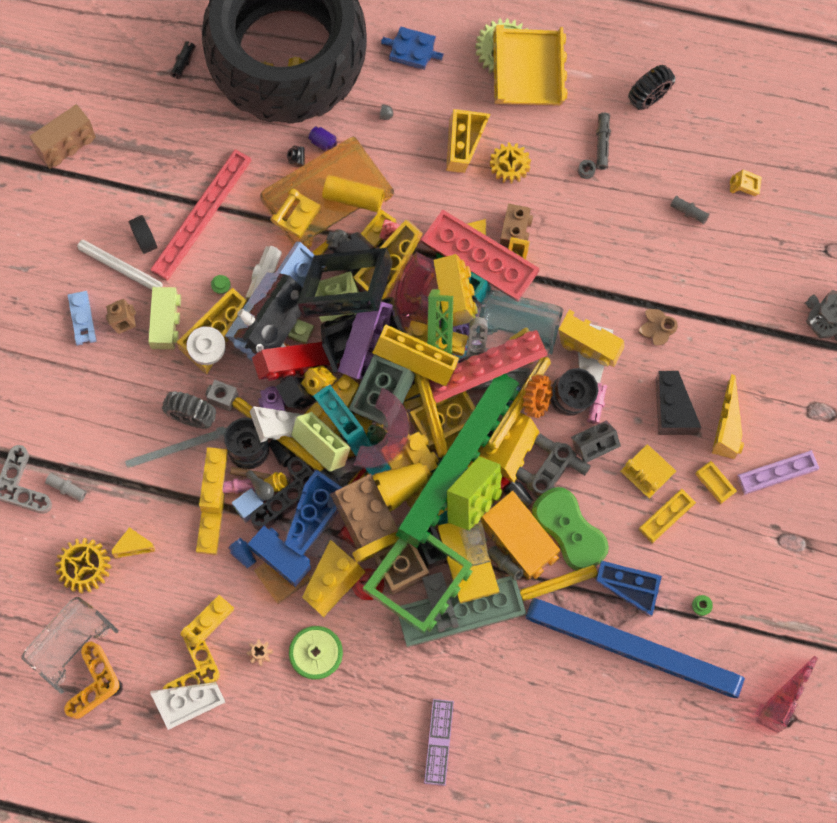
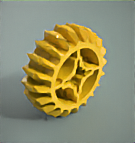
(79, 572)

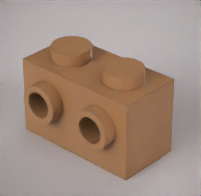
(516, 224)

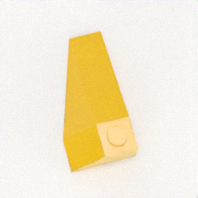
(729, 430)

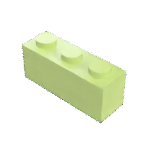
(164, 318)
(320, 441)

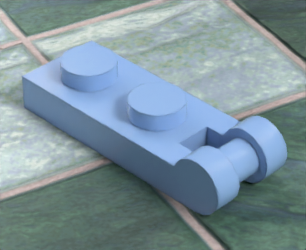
(81, 317)

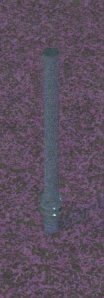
(219, 433)

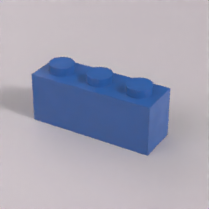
(278, 556)

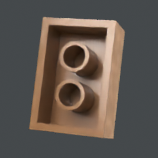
(63, 136)
(364, 511)

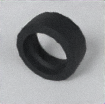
(143, 234)

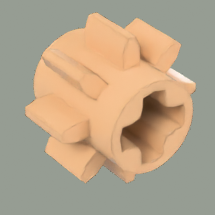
(259, 658)

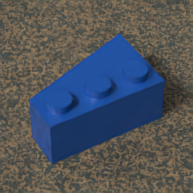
(631, 585)

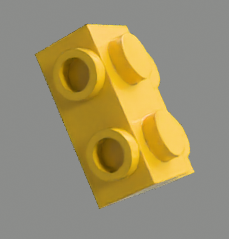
(416, 452)

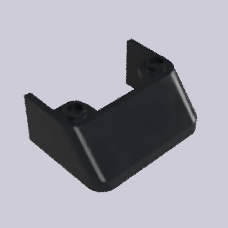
(337, 332)

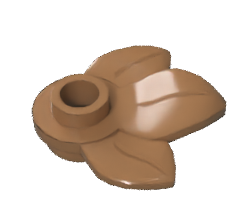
(655, 326)

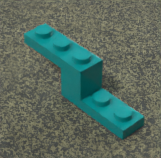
(345, 422)

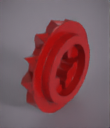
(358, 587)

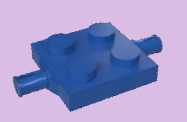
(412, 48)

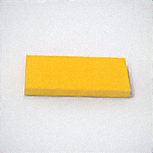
(481, 581)

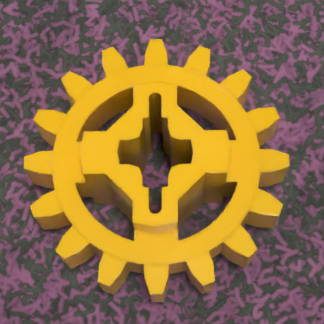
(518, 159)

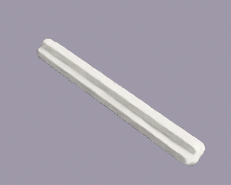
(118, 265)

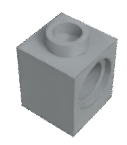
(225, 402)

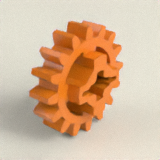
(537, 396)

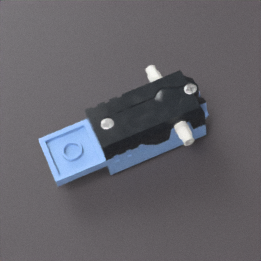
(273, 305)

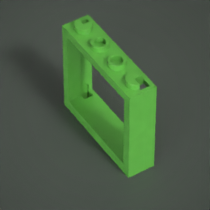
(442, 604)

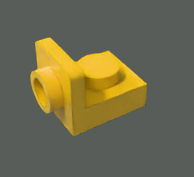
(745, 182)

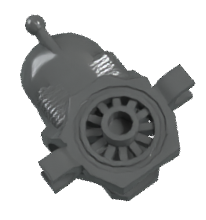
(824, 314)

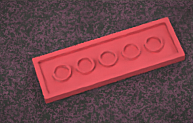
(482, 254)
(491, 364)

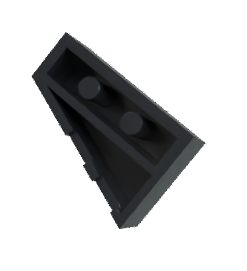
(674, 406)

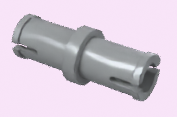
(66, 487)

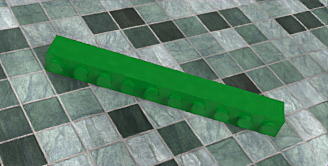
(457, 459)

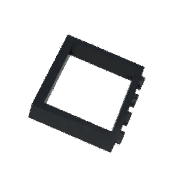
(348, 302)

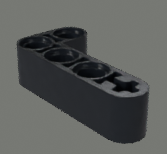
(282, 496)

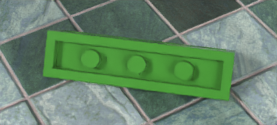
(434, 311)

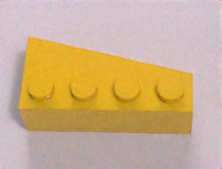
(400, 247)
(220, 317)

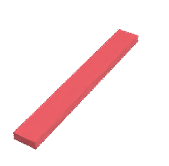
(200, 215)

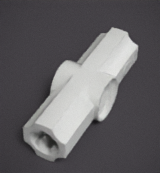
(267, 264)

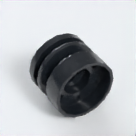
(582, 386)
(243, 434)

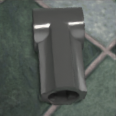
(347, 472)

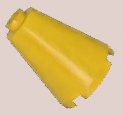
(401, 483)

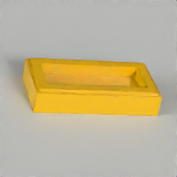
(715, 482)

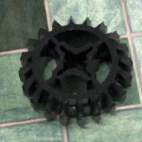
(651, 87)

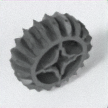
(189, 410)

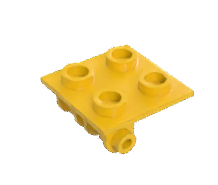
(648, 471)

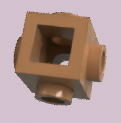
(121, 316)

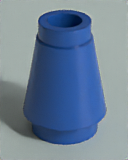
(242, 553)

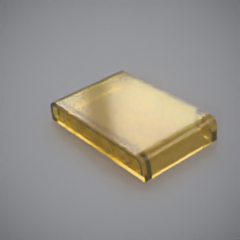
(344, 161)

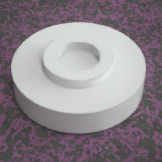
(206, 345)

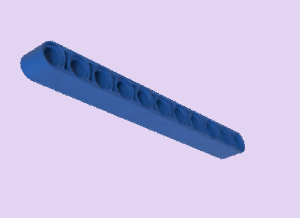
(635, 648)

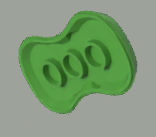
(561, 517)

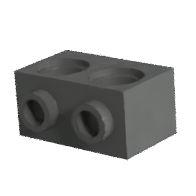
(596, 441)

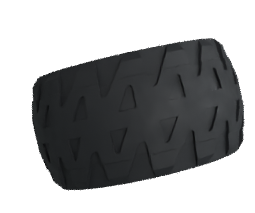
(292, 91)

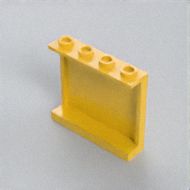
(529, 66)

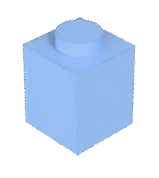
(247, 504)

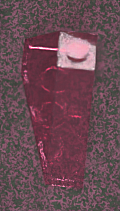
(780, 707)

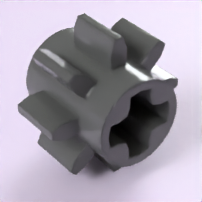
(336, 238)

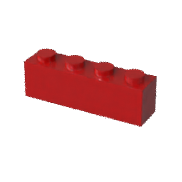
(289, 360)

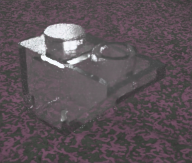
(475, 544)

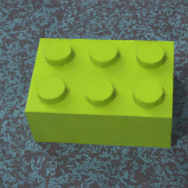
(474, 493)

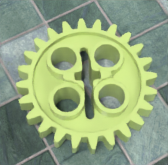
(485, 42)

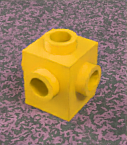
(317, 379)

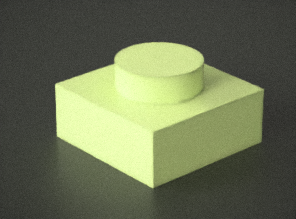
(301, 332)

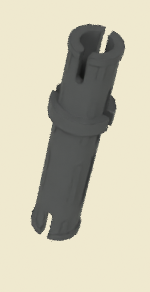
(603, 133)

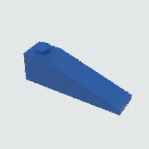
(313, 513)

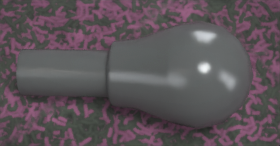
(263, 489)

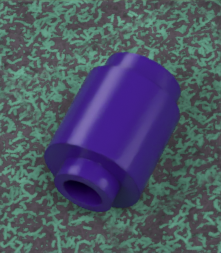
(322, 138)

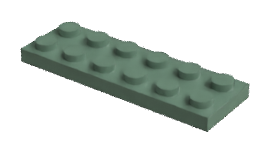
(470, 614)

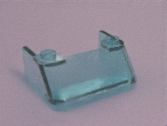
(513, 316)

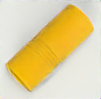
(360, 195)

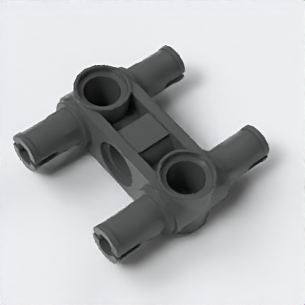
(552, 467)

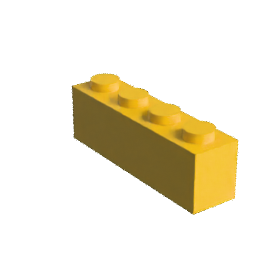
(415, 355)

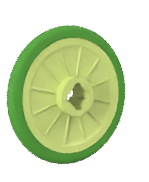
(306, 642)

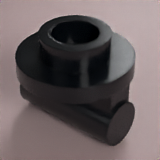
(296, 155)

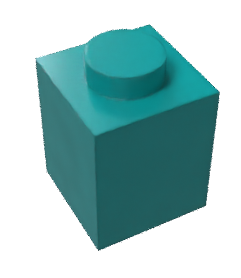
(480, 287)

